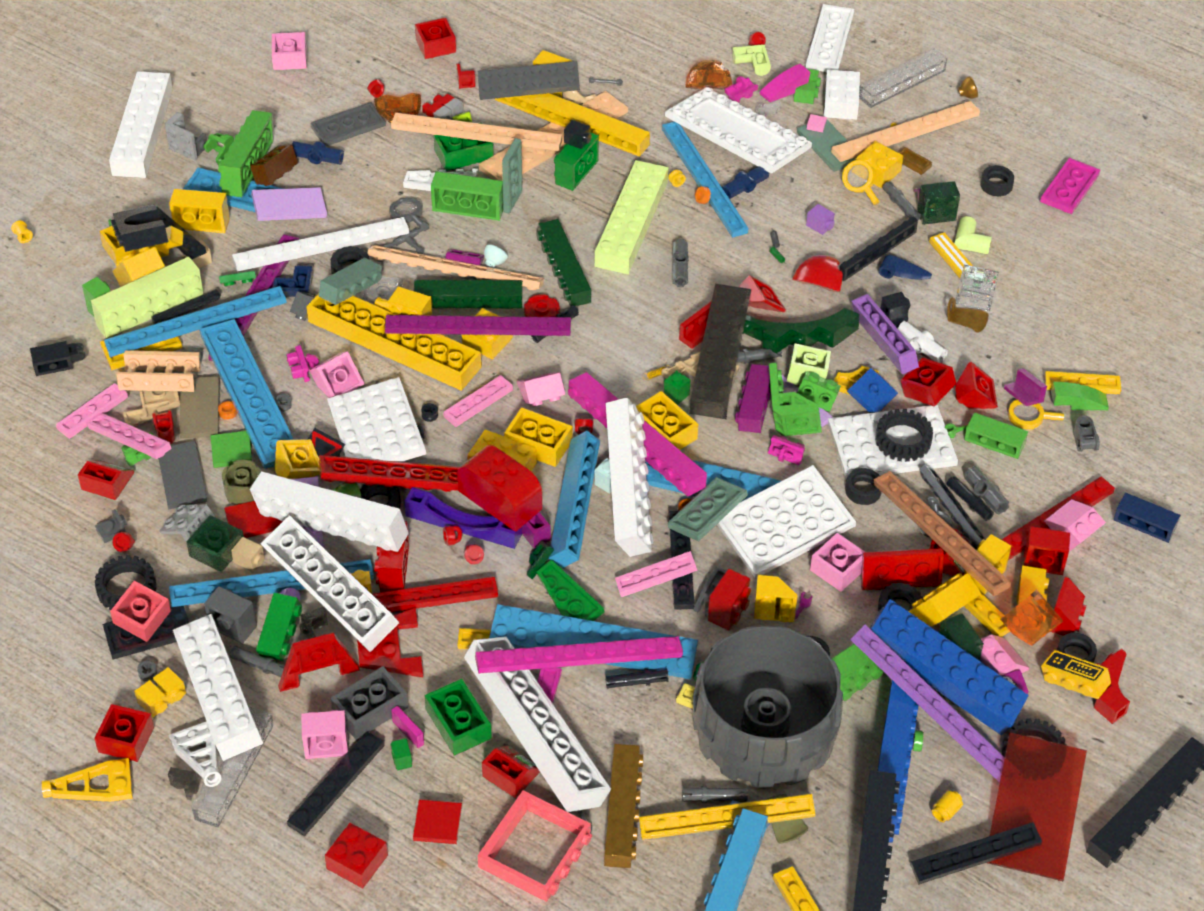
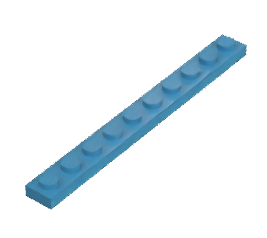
(705, 178)
(195, 321)
(249, 585)

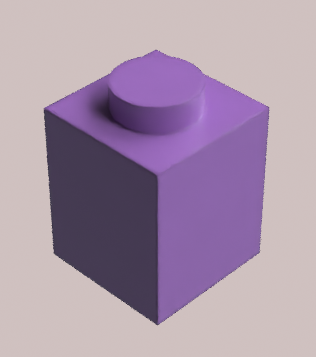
(820, 219)

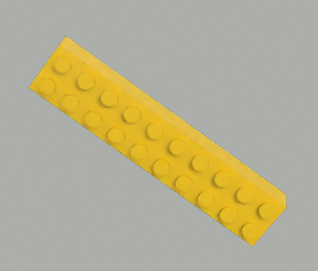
(425, 353)

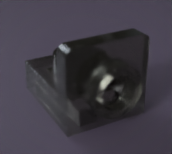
(184, 780)

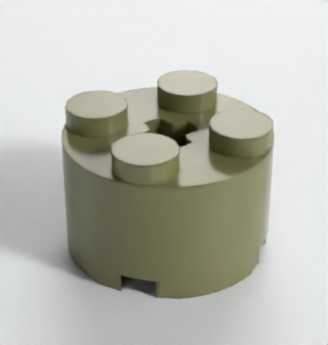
(238, 481)

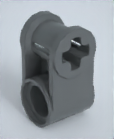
(1086, 434)

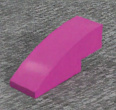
(786, 83)

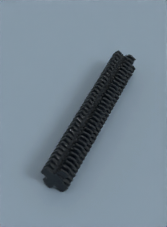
(174, 311)

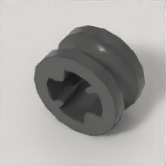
(283, 398)
(145, 665)

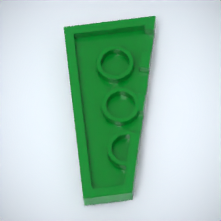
(567, 594)

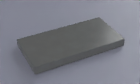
(348, 124)
(182, 476)

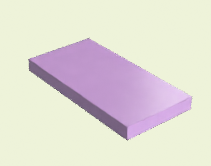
(289, 204)

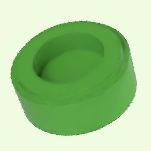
(918, 740)

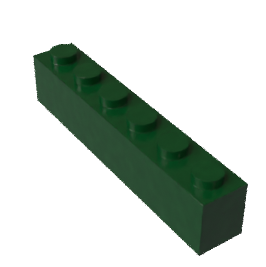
(564, 263)
(472, 293)

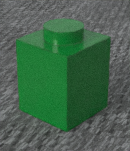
(677, 387)

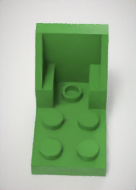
(794, 419)

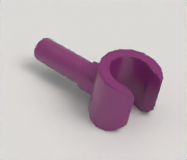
(804, 603)

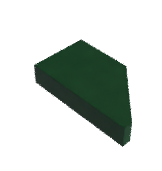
(538, 558)

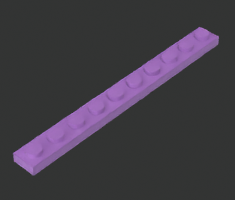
(929, 701)

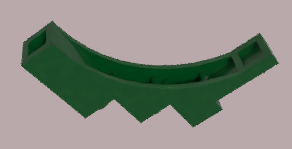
(828, 331)

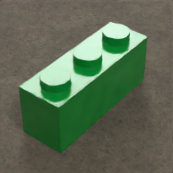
(279, 626)

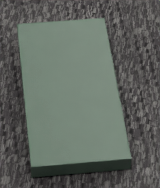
(823, 142)
(512, 175)
(707, 509)

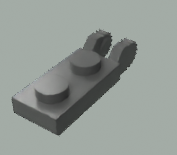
(708, 588)

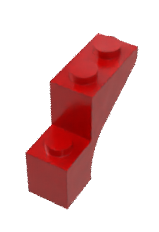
(1112, 702)

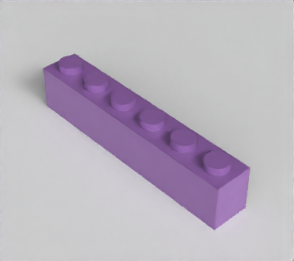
(885, 334)

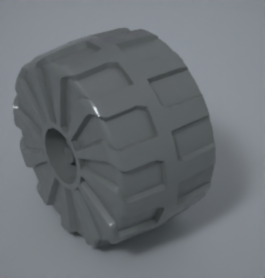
(767, 706)

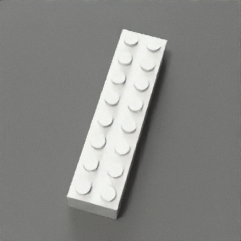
(141, 124)
(629, 477)
(330, 511)
(330, 583)
(217, 687)

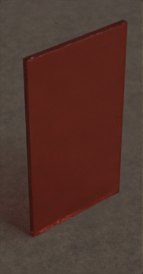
(1042, 787)

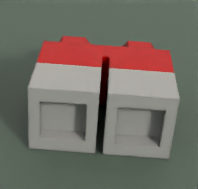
(443, 107)

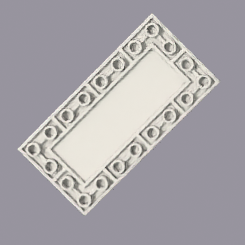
(738, 129)

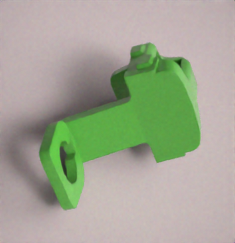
(212, 142)

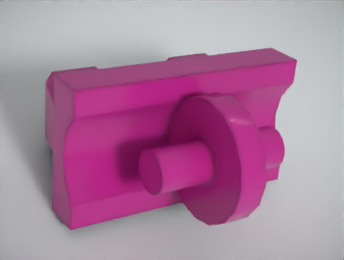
(742, 88)
(304, 363)
(786, 450)

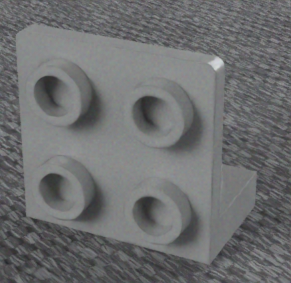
(179, 138)
(186, 520)

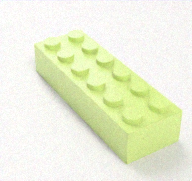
(146, 297)

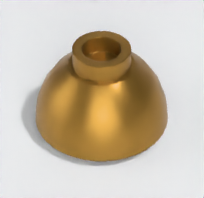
(968, 88)

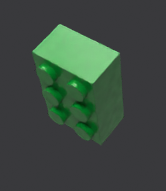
(461, 152)
(575, 163)
(458, 717)

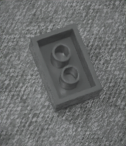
(369, 702)

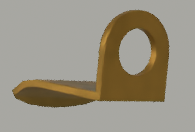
(969, 318)

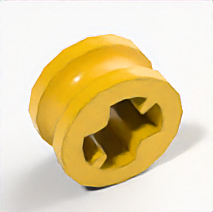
(677, 178)

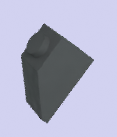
(299, 304)

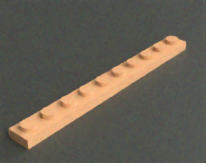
(906, 130)
(476, 131)
(449, 266)

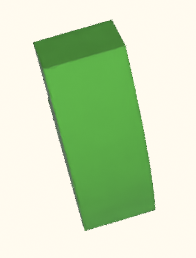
(1078, 396)

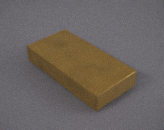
(915, 161)

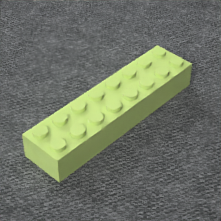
(631, 217)

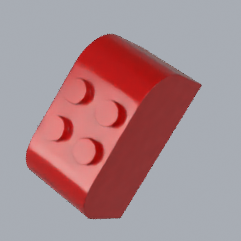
(501, 487)

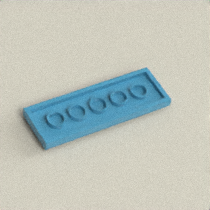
(209, 181)

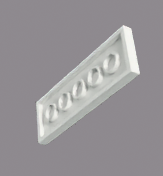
(830, 38)

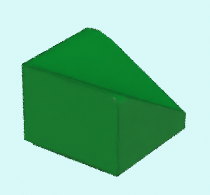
(401, 754)

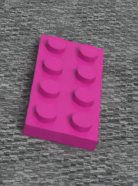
(1070, 186)

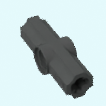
(680, 263)
(986, 490)

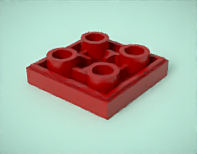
(437, 821)

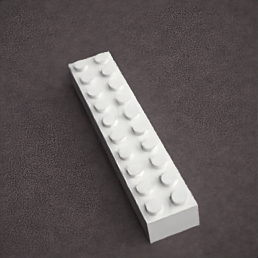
(542, 731)

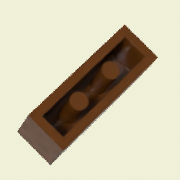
(274, 165)

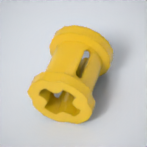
(20, 229)

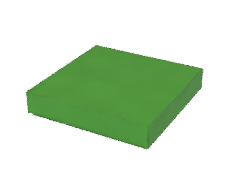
(230, 448)

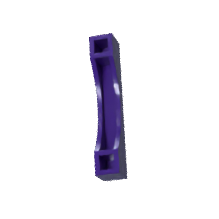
(429, 509)

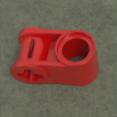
(164, 426)

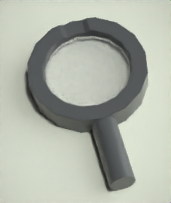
(408, 208)

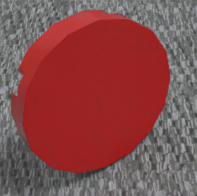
(541, 306)

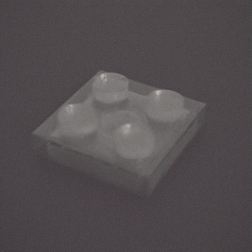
(382, 289)

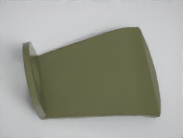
(788, 830)

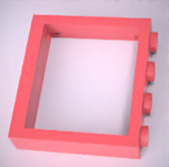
(549, 812)

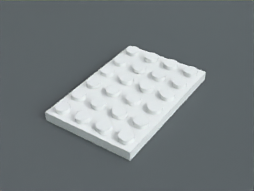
(377, 423)
(858, 449)
(785, 521)

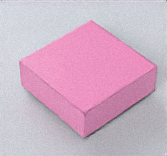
(816, 123)

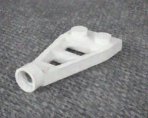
(192, 737)

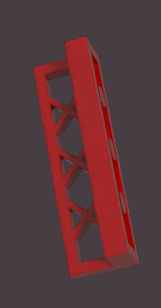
(695, 332)

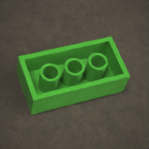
(467, 195)
(855, 670)

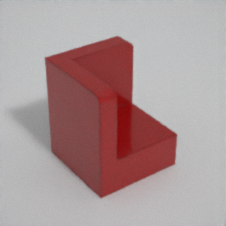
(465, 79)

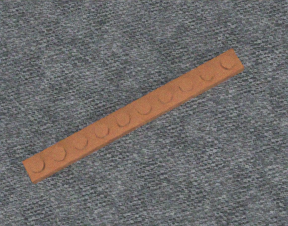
(942, 533)

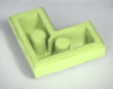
(753, 54)
(968, 240)

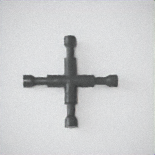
(409, 239)

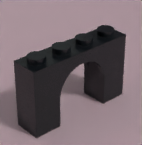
(139, 228)

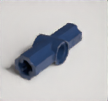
(318, 152)
(745, 181)

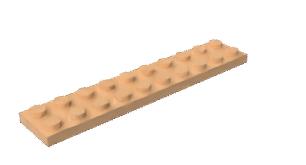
(531, 157)

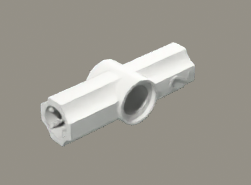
(923, 342)

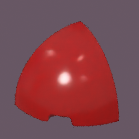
(821, 272)

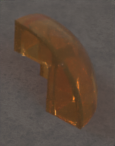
(708, 74)
(389, 105)

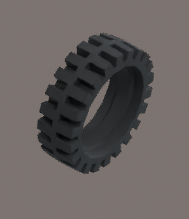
(904, 451)
(121, 566)
(1034, 729)

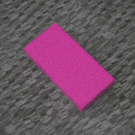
(549, 681)
(408, 727)

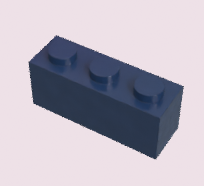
(1147, 517)

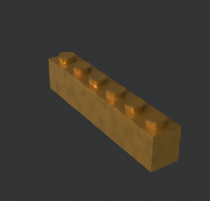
(622, 806)

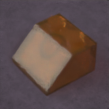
(1031, 619)

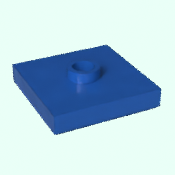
(872, 391)

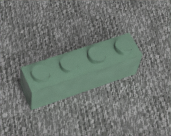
(350, 281)

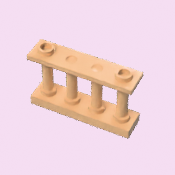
(159, 361)

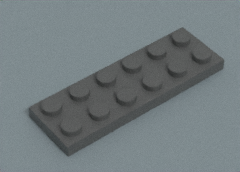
(528, 80)

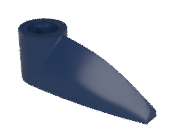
(901, 268)

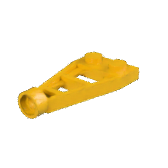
(118, 776)

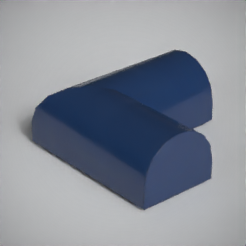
(300, 281)

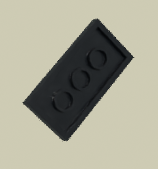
(124, 643)

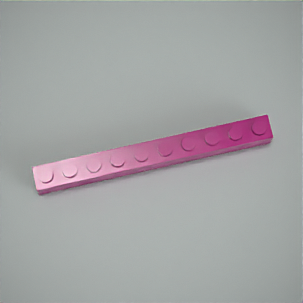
(660, 452)

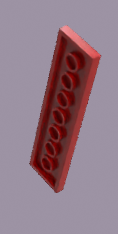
(388, 473)

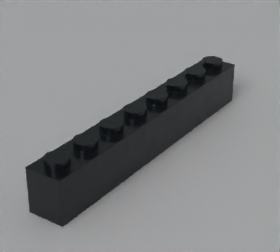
(1147, 804)
(875, 840)

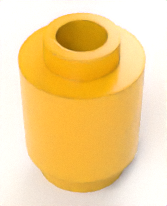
(947, 806)

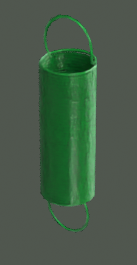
(777, 254)

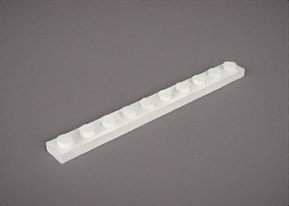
(320, 244)

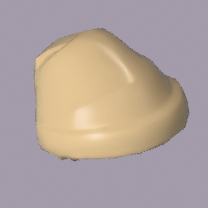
(576, 97)

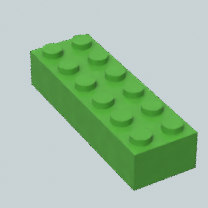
(249, 146)

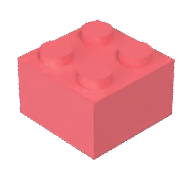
(140, 611)

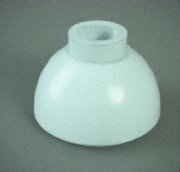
(494, 255)

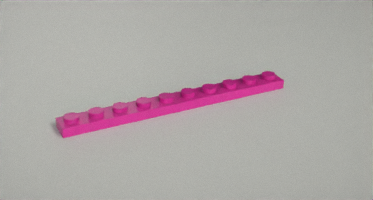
(578, 654)

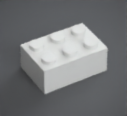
(842, 94)

